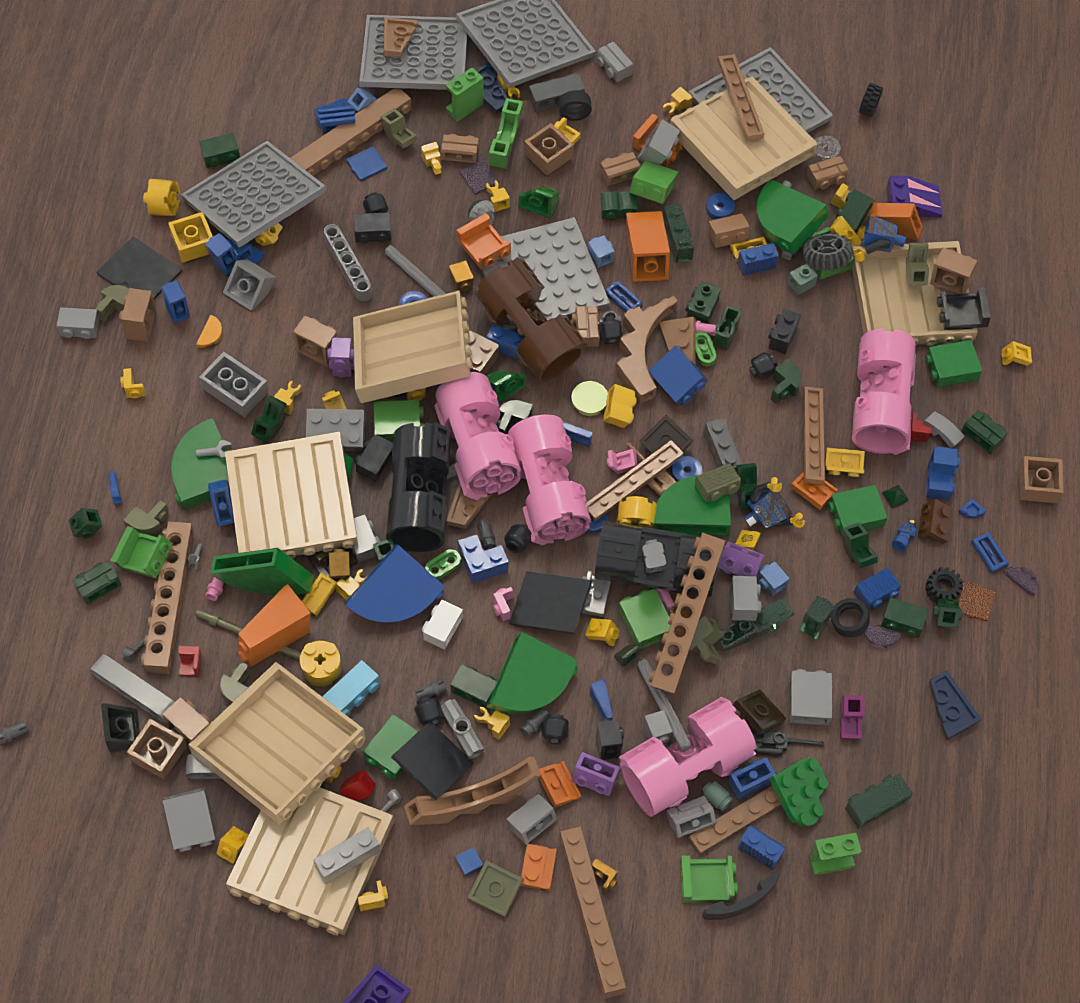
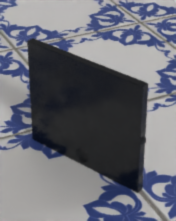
(139, 268)
(550, 602)
(432, 760)

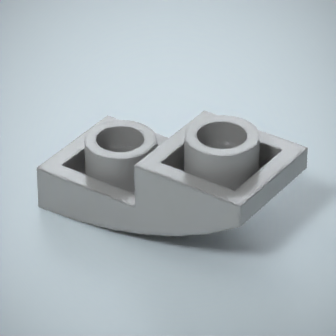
(944, 428)

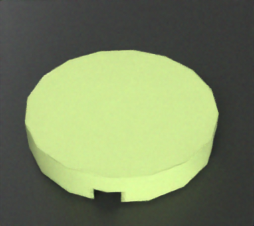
(589, 398)

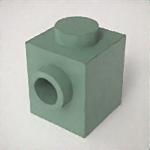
(802, 279)

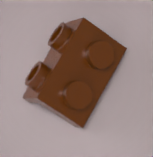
(935, 520)

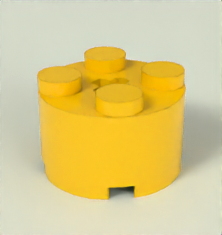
(162, 197)
(636, 512)
(317, 653)

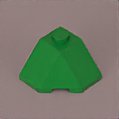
(540, 201)
(506, 383)

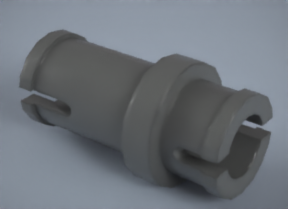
(487, 537)
(433, 689)
(532, 725)
(12, 732)

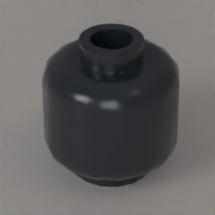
(375, 203)
(610, 330)
(763, 365)
(518, 538)
(428, 710)
(555, 728)

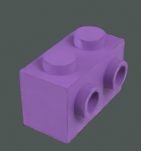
(341, 357)
(740, 560)
(595, 774)

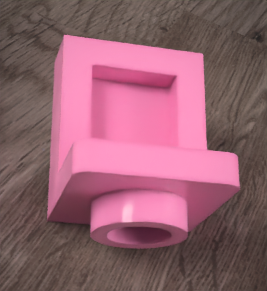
(622, 461)
(501, 608)

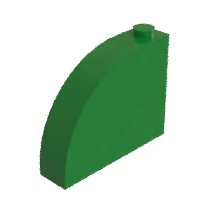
(788, 216)
(194, 473)
(685, 511)
(262, 572)
(531, 677)

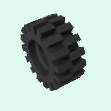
(871, 99)
(943, 575)

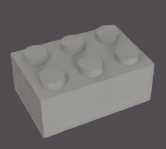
(234, 384)
(346, 421)

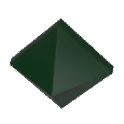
(895, 496)

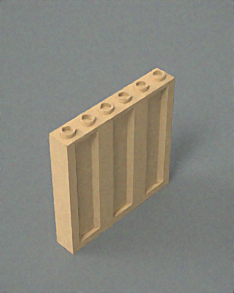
(719, 144)
(893, 304)
(411, 346)
(292, 496)
(277, 742)
(280, 868)

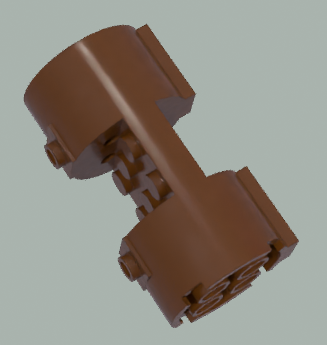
(511, 297)

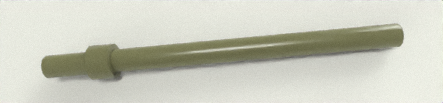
(215, 620)

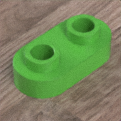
(705, 350)
(441, 563)

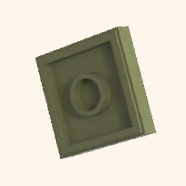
(495, 888)

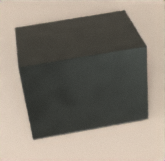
(119, 726)

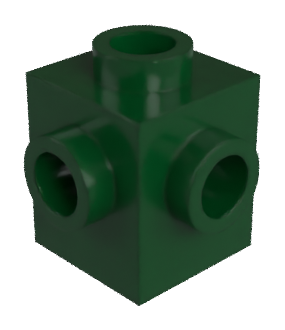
(85, 523)
(951, 616)

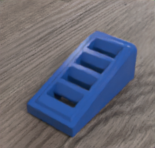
(601, 699)

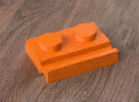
(814, 493)
(558, 784)
(538, 867)

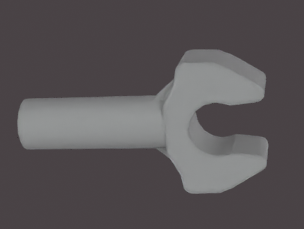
(215, 451)

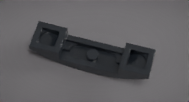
(720, 911)

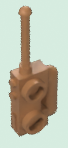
(663, 478)

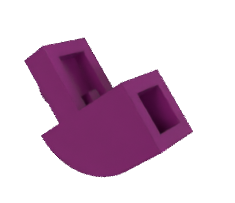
(851, 717)

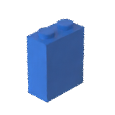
(678, 376)

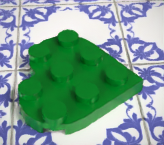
(799, 790)

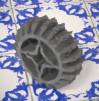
(827, 251)

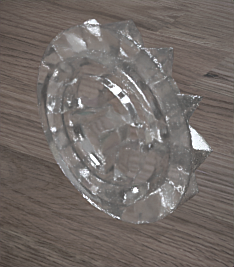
(833, 144)

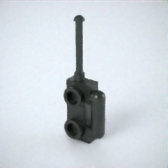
(777, 739)

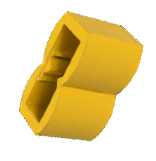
(619, 406)

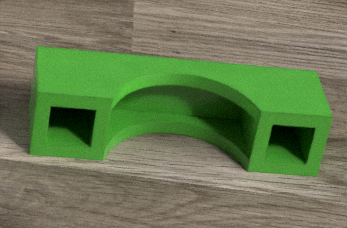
(503, 144)

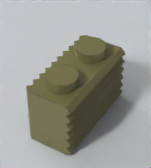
(718, 482)

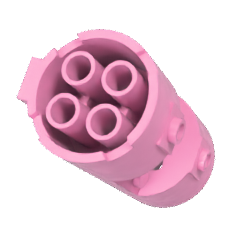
(884, 405)
(484, 454)
(555, 504)
(659, 774)

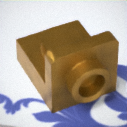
(604, 872)

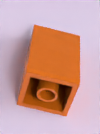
(647, 246)
(274, 627)

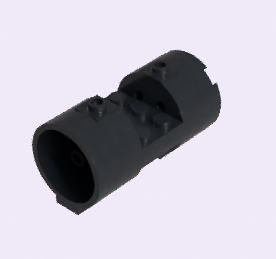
(419, 487)
(622, 558)

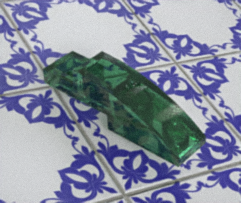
(766, 621)

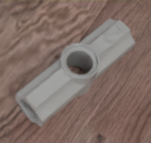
(467, 738)

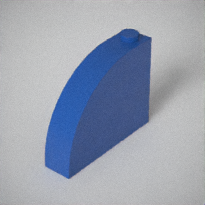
(395, 589)

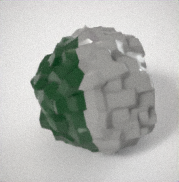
(479, 208)

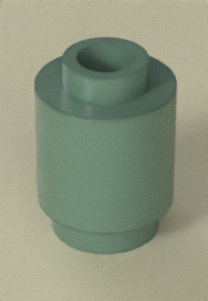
(717, 795)

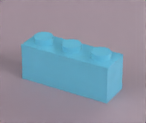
(353, 688)

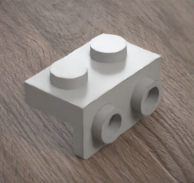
(597, 596)

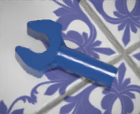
(115, 494)

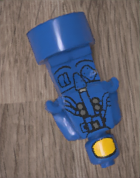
(906, 531)

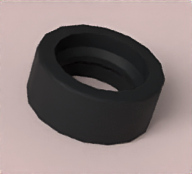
(575, 113)
(845, 604)

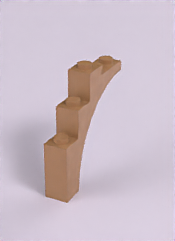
(633, 367)
(474, 798)

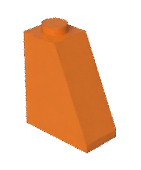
(901, 214)

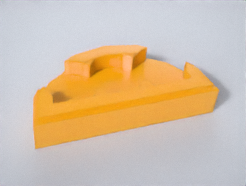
(211, 333)

